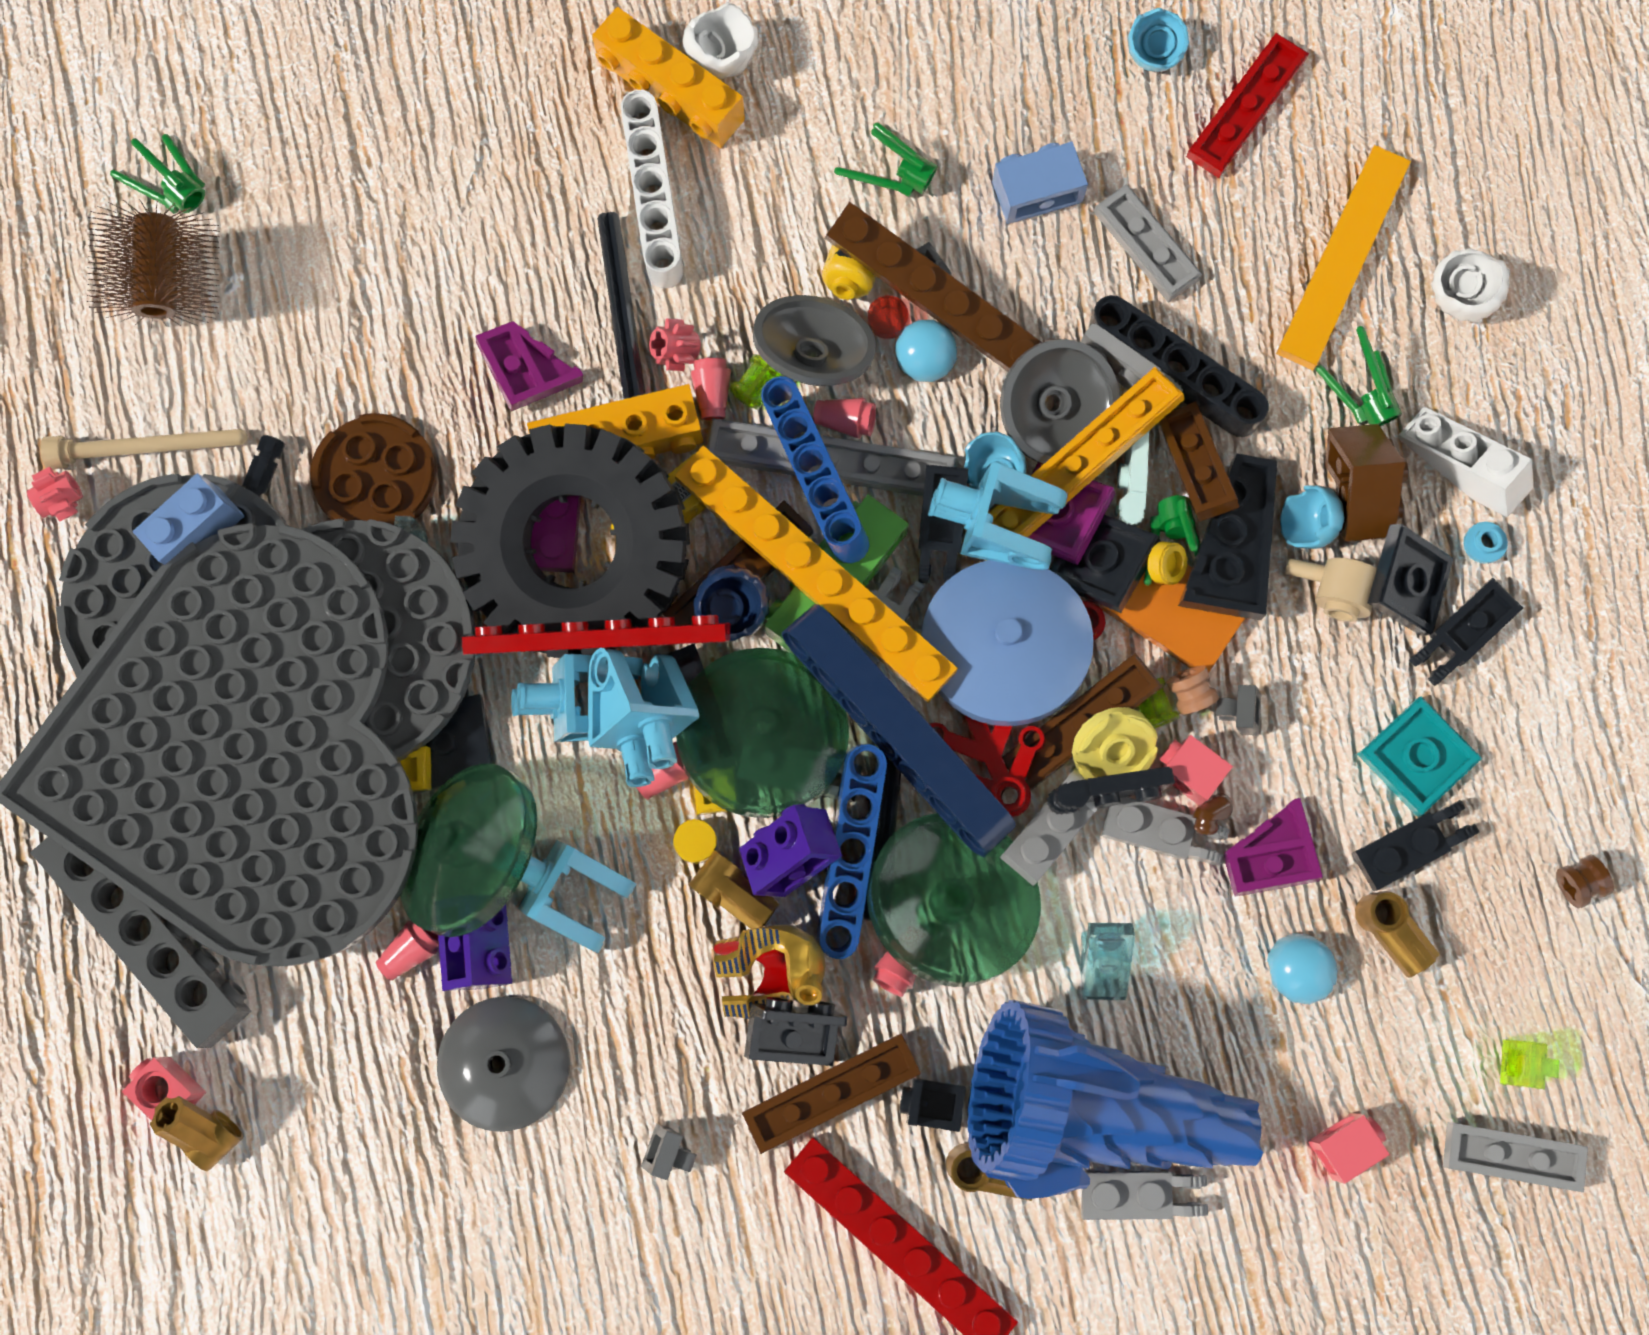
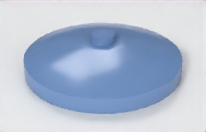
(1015, 641)

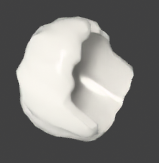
(721, 40)
(1470, 284)

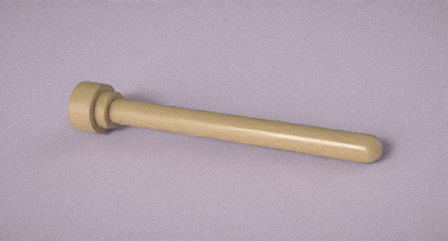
(61, 452)

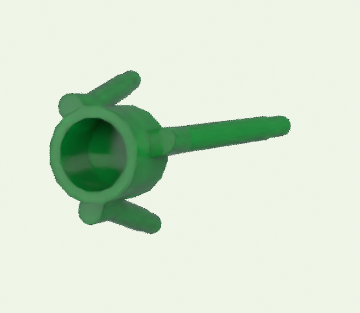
(914, 169)
(182, 188)
(1379, 404)
(1176, 522)

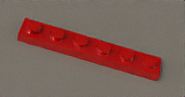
(578, 636)
(897, 1243)

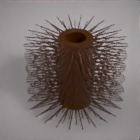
(153, 265)

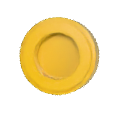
(1167, 563)
(695, 841)

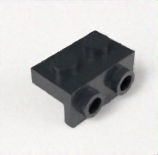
(793, 1033)

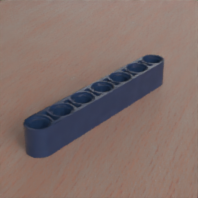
(898, 730)

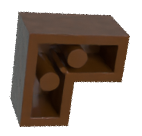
(1367, 479)

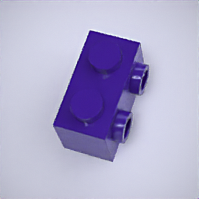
(789, 851)
(477, 958)

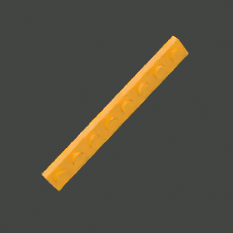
(816, 574)

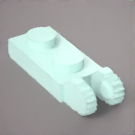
(1133, 479)

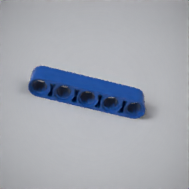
(817, 485)
(858, 871)

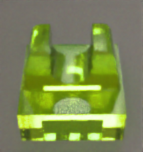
(1526, 1064)

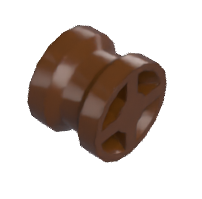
(1585, 881)

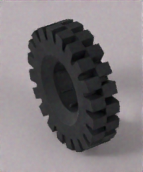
(548, 467)

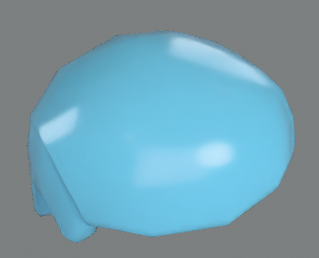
(1158, 40)
(926, 350)
(991, 448)
(1312, 517)
(1302, 968)

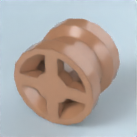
(1192, 690)

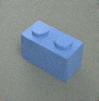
(1039, 182)
(187, 517)

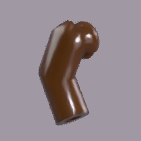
(1209, 813)

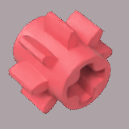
(674, 344)
(54, 494)

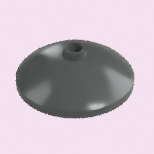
(814, 340)
(1077, 381)
(533, 1057)

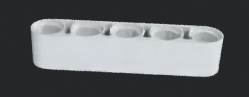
(650, 171)

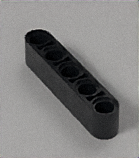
(1198, 366)

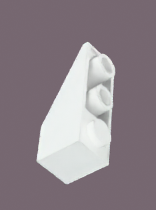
(1471, 460)

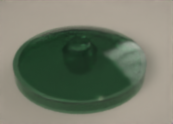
(762, 734)
(470, 850)
(947, 908)

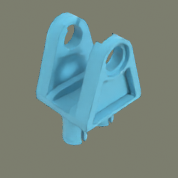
(1002, 487)
(559, 698)
(637, 722)
(541, 878)

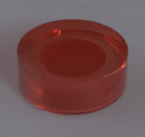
(888, 316)

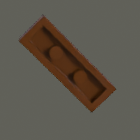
(1198, 462)

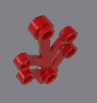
(989, 750)

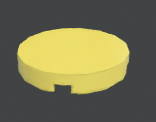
(1114, 743)

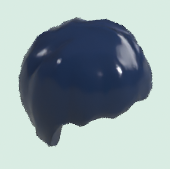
(736, 598)

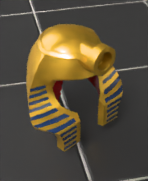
(790, 960)

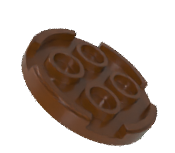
(373, 470)

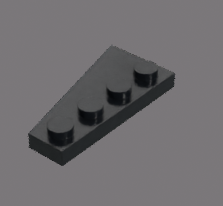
(1235, 552)

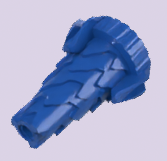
(1056, 1102)

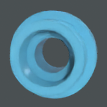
(1477, 551)

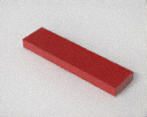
(1247, 105)

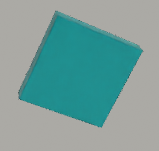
(1419, 756)

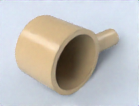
(1342, 587)

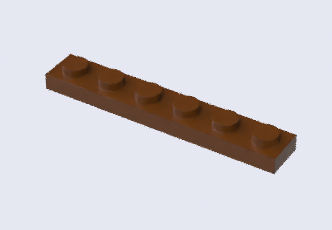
(929, 287)

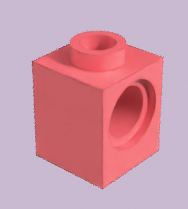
(1195, 768)
(148, 1072)
(1350, 1147)

